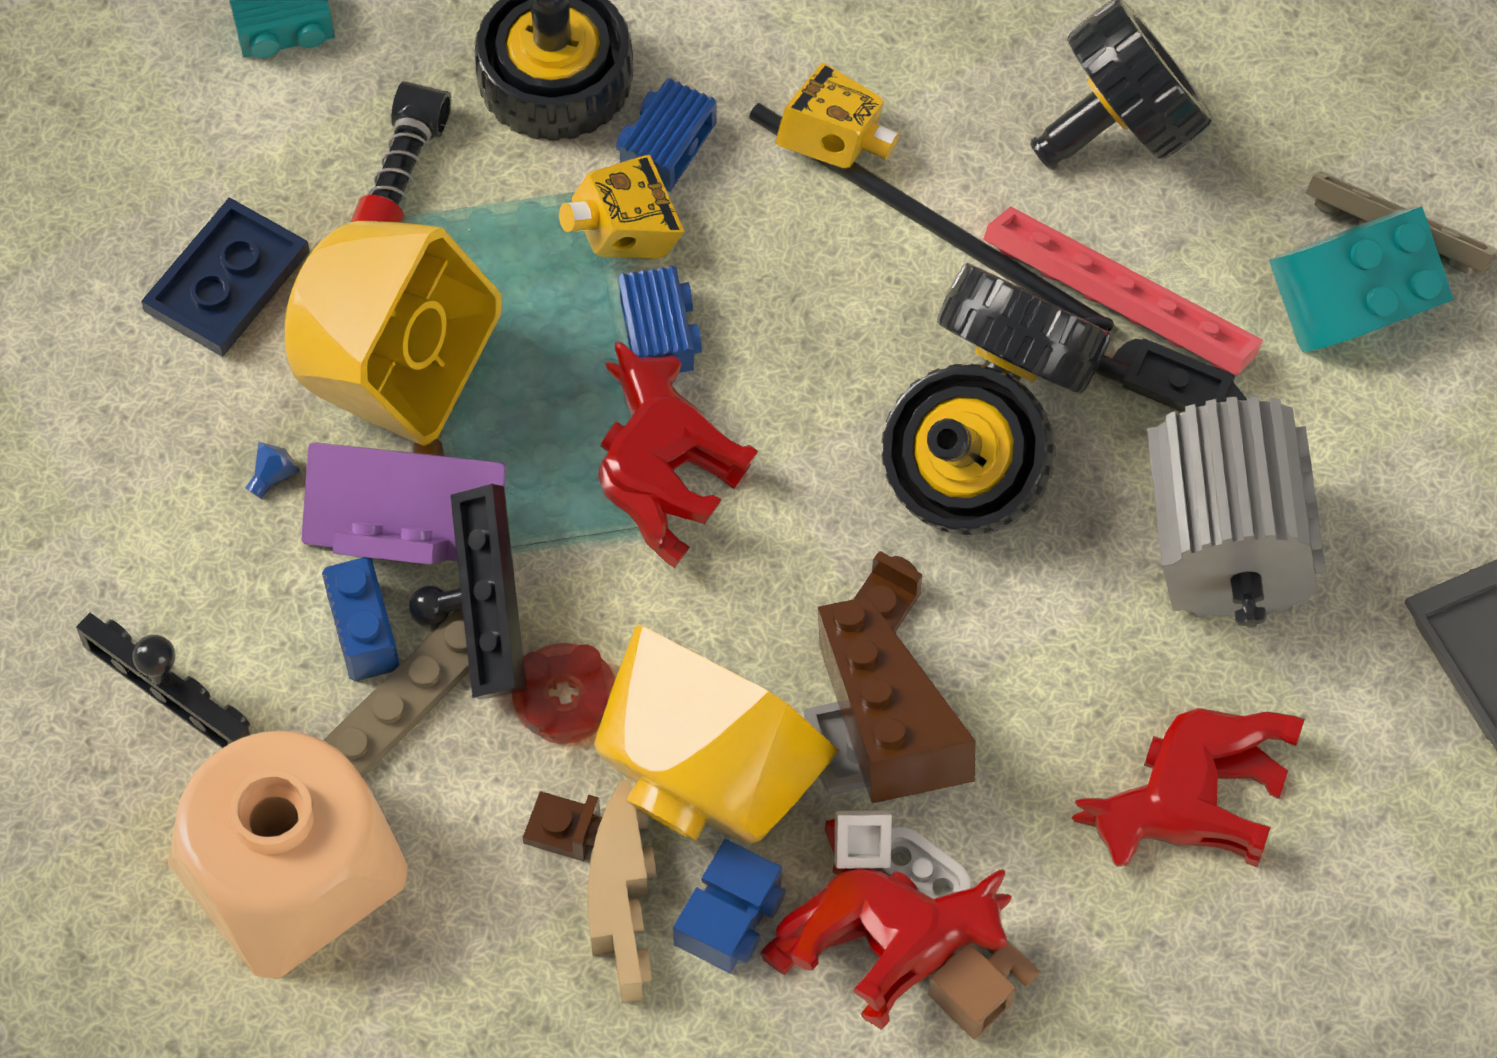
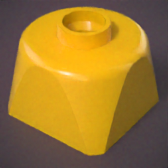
(390, 324)
(705, 743)

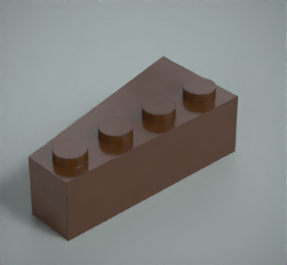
(891, 709)

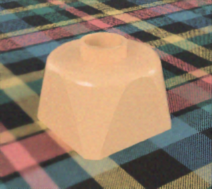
(283, 847)

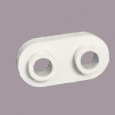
(928, 863)

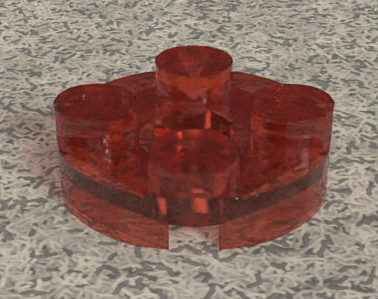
(581, 669)

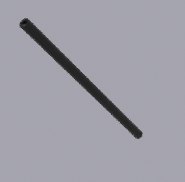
(942, 227)

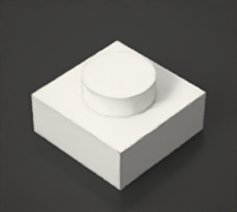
(863, 839)

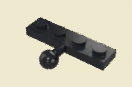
(484, 593)
(149, 669)

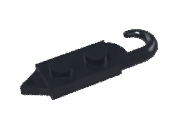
(1165, 373)

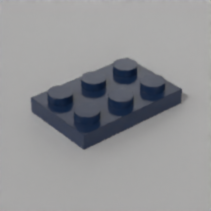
(225, 276)

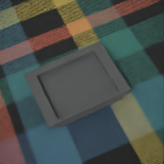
(1461, 631)

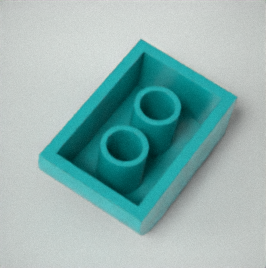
(1361, 279)

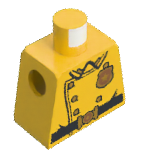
(835, 120)
(624, 211)

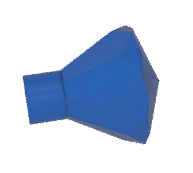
(271, 467)

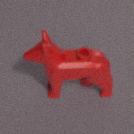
(656, 441)
(1182, 789)
(901, 926)

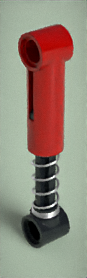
(416, 120)

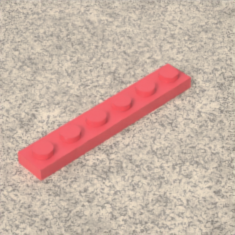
(1123, 290)

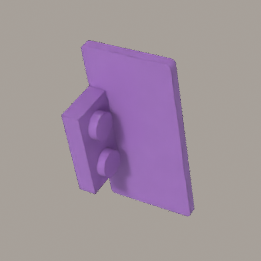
(387, 501)

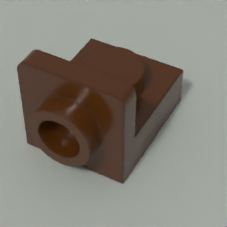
(892, 587)
(563, 825)

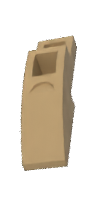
(617, 874)

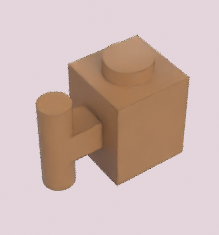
(978, 989)

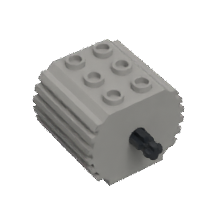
(1236, 509)

